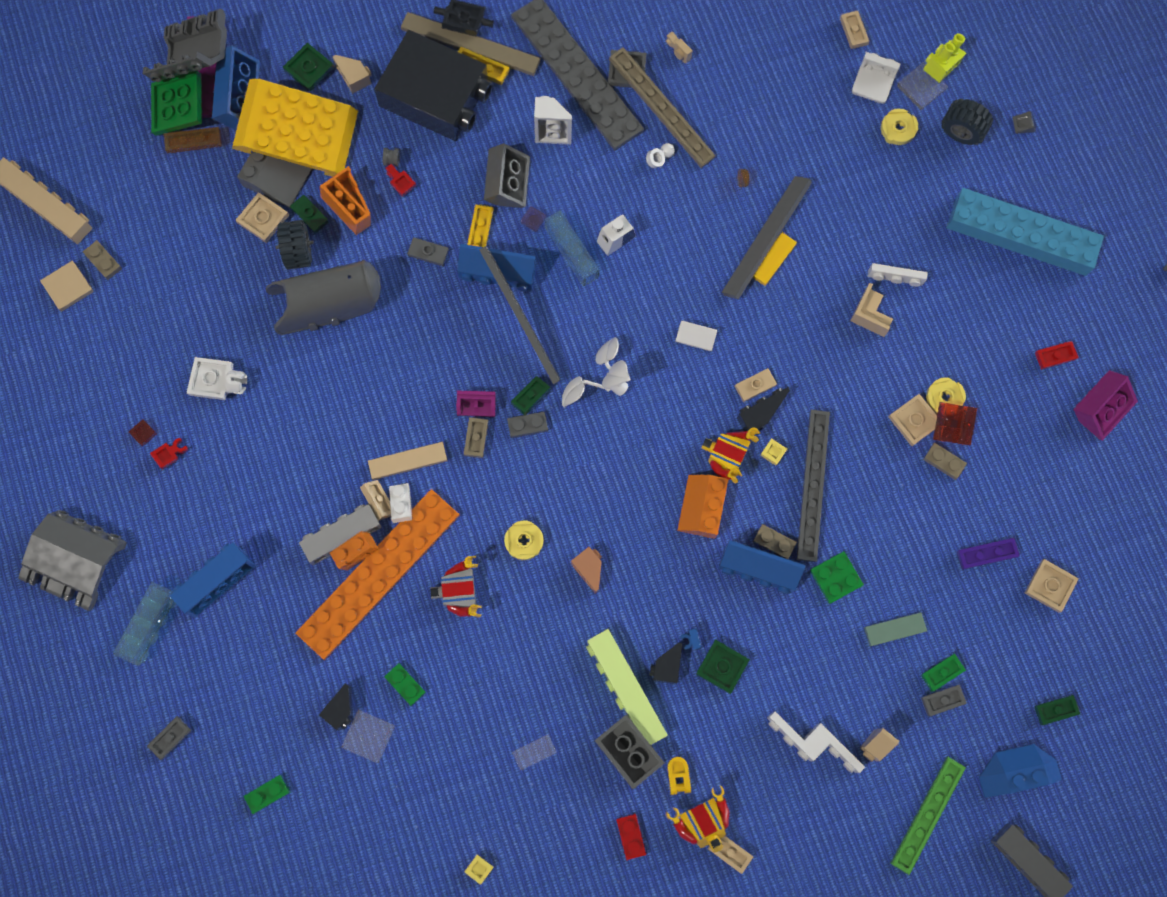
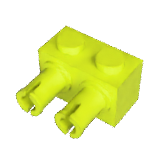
(945, 59)

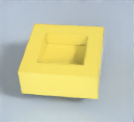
(773, 452)
(478, 869)

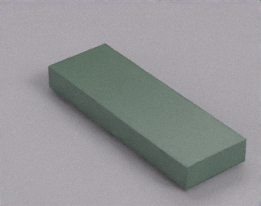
(895, 629)

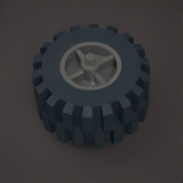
(967, 121)
(294, 244)

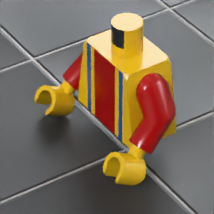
(729, 452)
(704, 823)

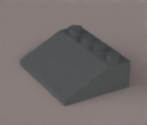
(273, 177)

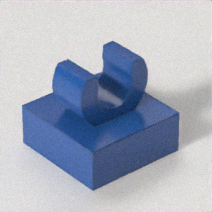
(693, 640)

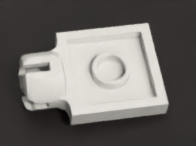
(215, 379)

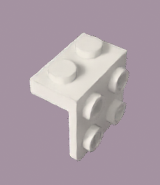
(875, 77)

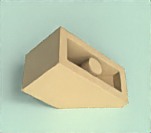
(353, 73)
(878, 744)

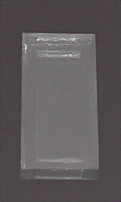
(534, 752)

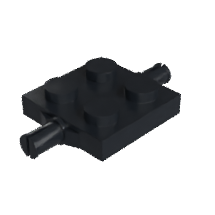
(463, 17)

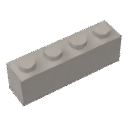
(319, 545)

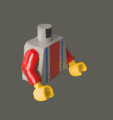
(458, 589)

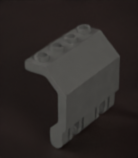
(192, 45)
(69, 557)

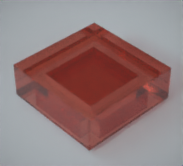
(142, 432)

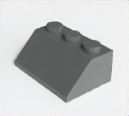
(506, 177)
(629, 752)

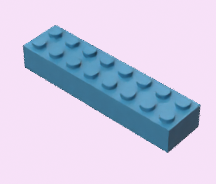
(1025, 232)

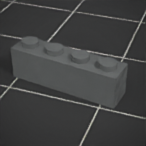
(1030, 862)

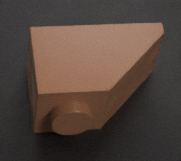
(589, 567)

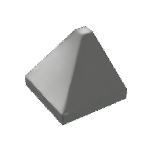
(1024, 123)

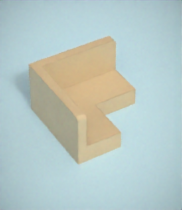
(866, 313)

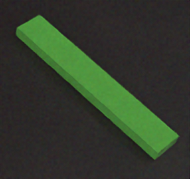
(927, 815)

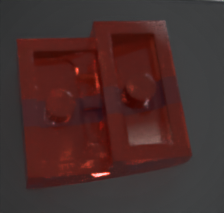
(955, 423)

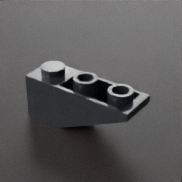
(761, 413)

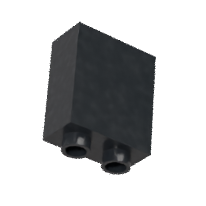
(433, 86)

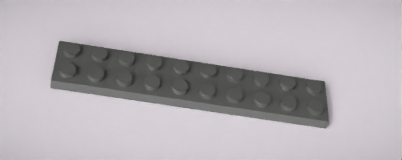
(577, 73)

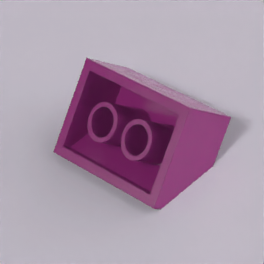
(1106, 404)

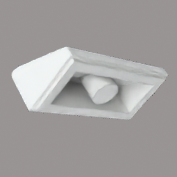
(696, 335)

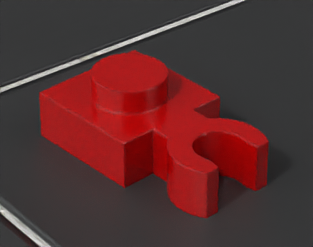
(166, 454)

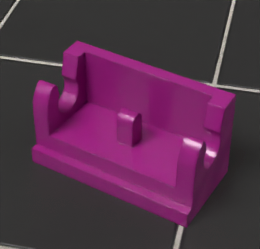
(476, 403)

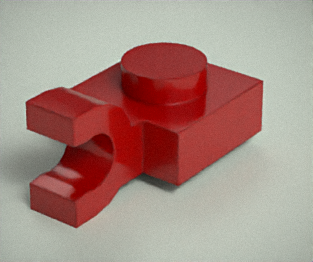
(400, 181)

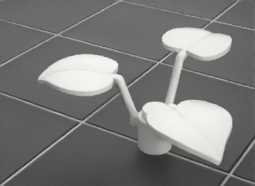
(614, 380)

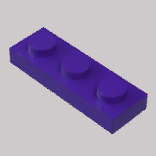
(988, 553)

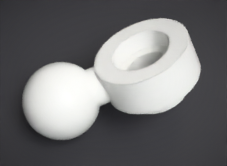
(666, 151)

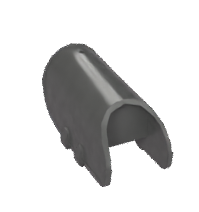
(326, 296)

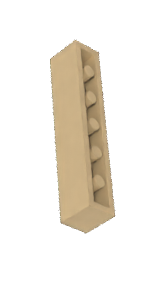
(42, 202)

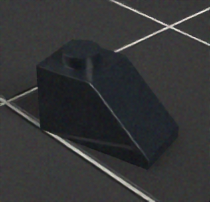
(667, 666)
(339, 709)

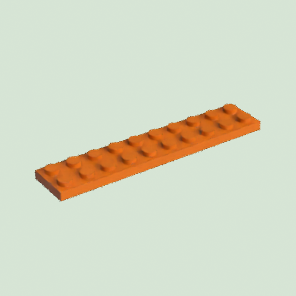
(377, 575)

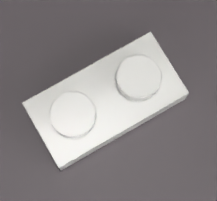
(400, 503)

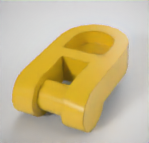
(677, 768)

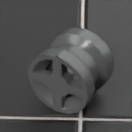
(391, 157)

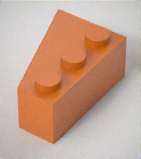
(345, 200)

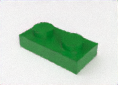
(943, 672)
(405, 684)
(266, 794)

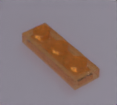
(192, 140)

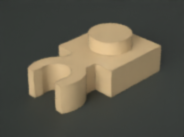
(681, 49)

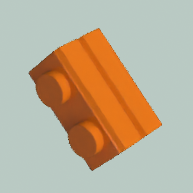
(354, 550)

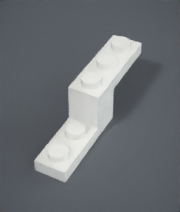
(815, 743)

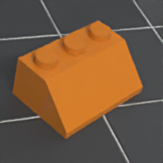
(703, 505)

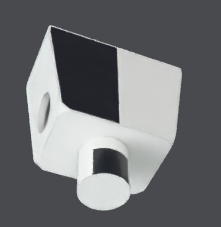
(618, 234)

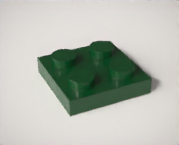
(308, 67)
(722, 666)

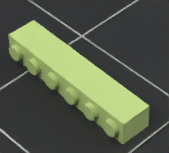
(625, 685)

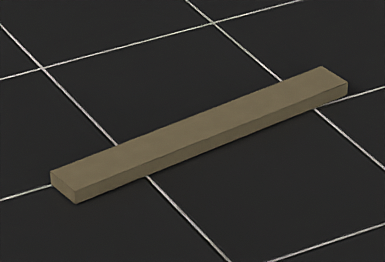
(502, 54)
(662, 107)

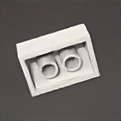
(551, 121)

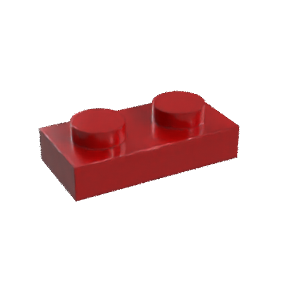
(1056, 355)
(631, 837)

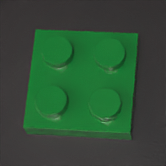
(836, 577)

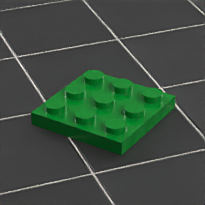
(176, 103)

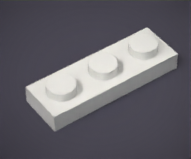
(897, 275)

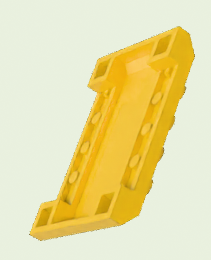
(295, 126)

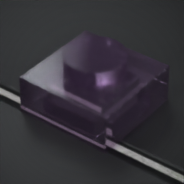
(533, 219)

